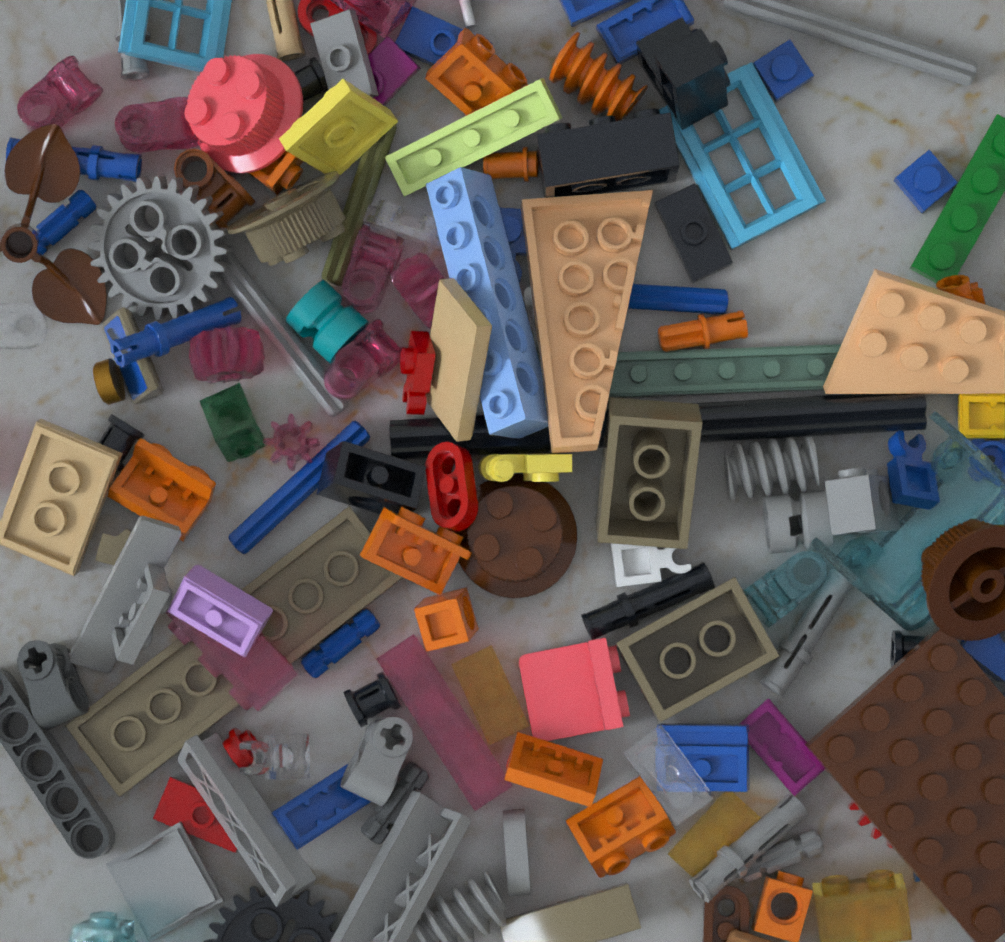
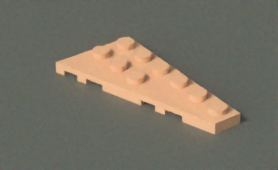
(581, 285)
(919, 343)

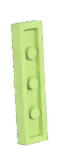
(473, 136)

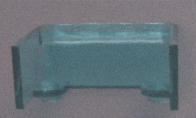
(891, 570)

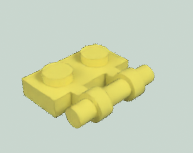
(534, 466)

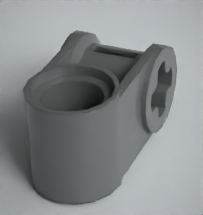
(52, 685)

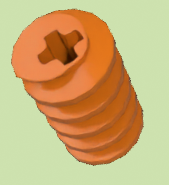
(595, 80)

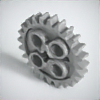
(176, 212)

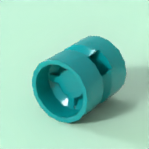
(326, 320)

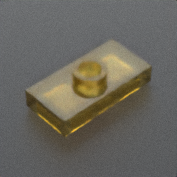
(490, 695)
(718, 826)

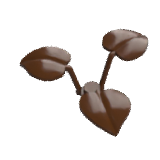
(49, 169)

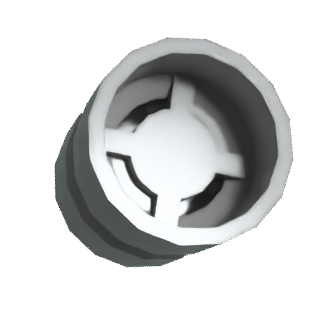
(812, 521)

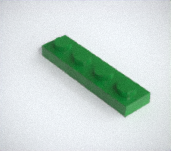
(966, 209)

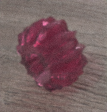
(418, 284)
(226, 354)

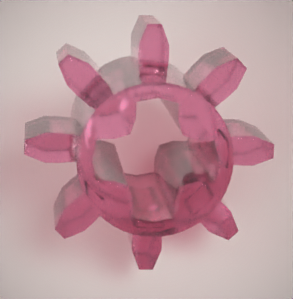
(293, 430)

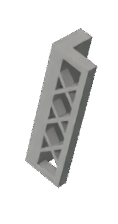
(245, 818)
(396, 872)

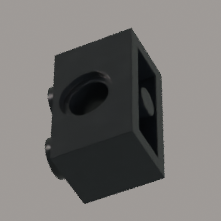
(370, 479)

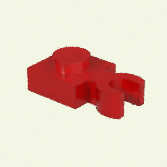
(418, 364)

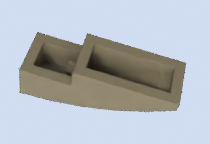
(577, 919)

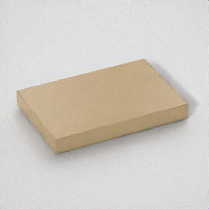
(461, 347)
(57, 496)

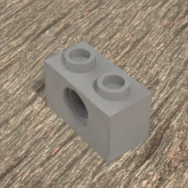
(861, 503)

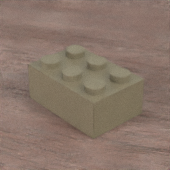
(648, 473)
(696, 650)

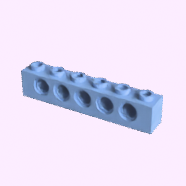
(483, 266)

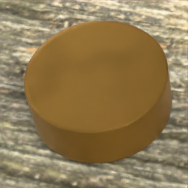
(109, 381)

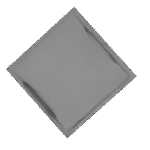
(165, 882)

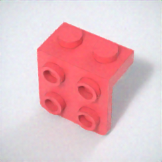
(573, 690)

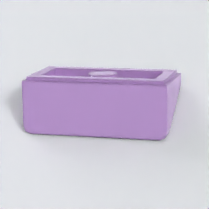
(220, 610)

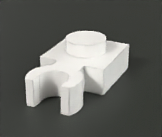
(642, 564)

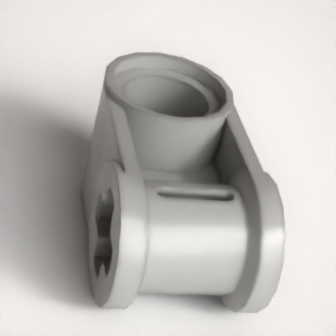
(376, 768)

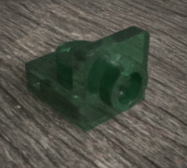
(233, 423)

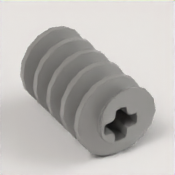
(771, 466)
(463, 913)

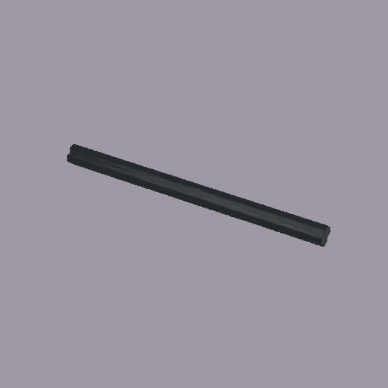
(719, 423)

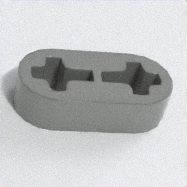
(516, 852)

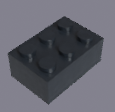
(608, 155)

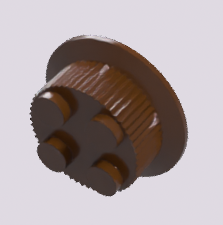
(519, 538)
(967, 580)

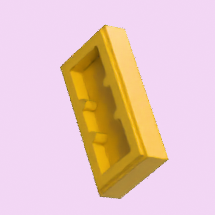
(982, 416)

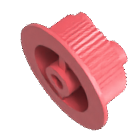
(243, 110)

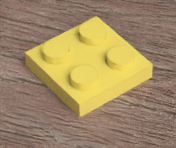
(338, 129)

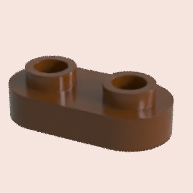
(717, 926)

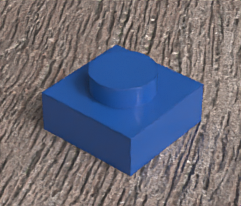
(783, 70)
(925, 181)

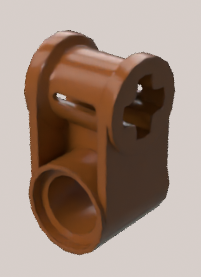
(223, 188)

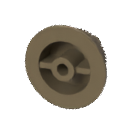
(293, 220)

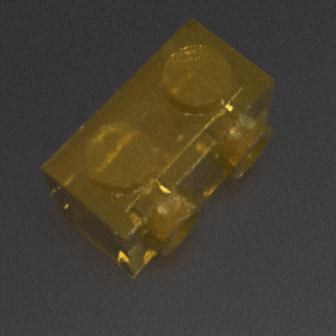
(862, 908)

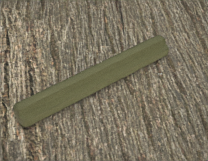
(358, 199)

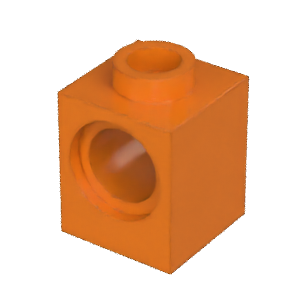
(446, 619)
(787, 927)

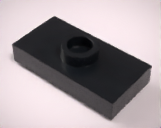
(693, 233)

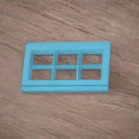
(212, 41)
(780, 143)

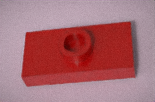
(184, 804)

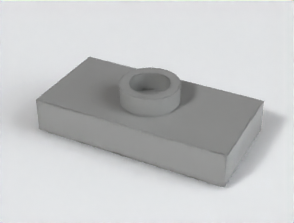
(344, 51)

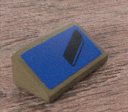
(141, 376)

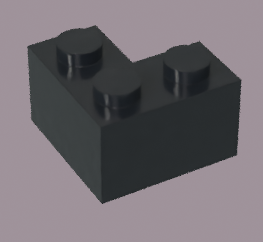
(685, 71)

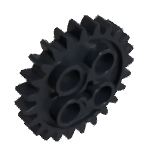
(240, 923)

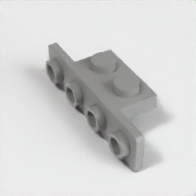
(130, 599)

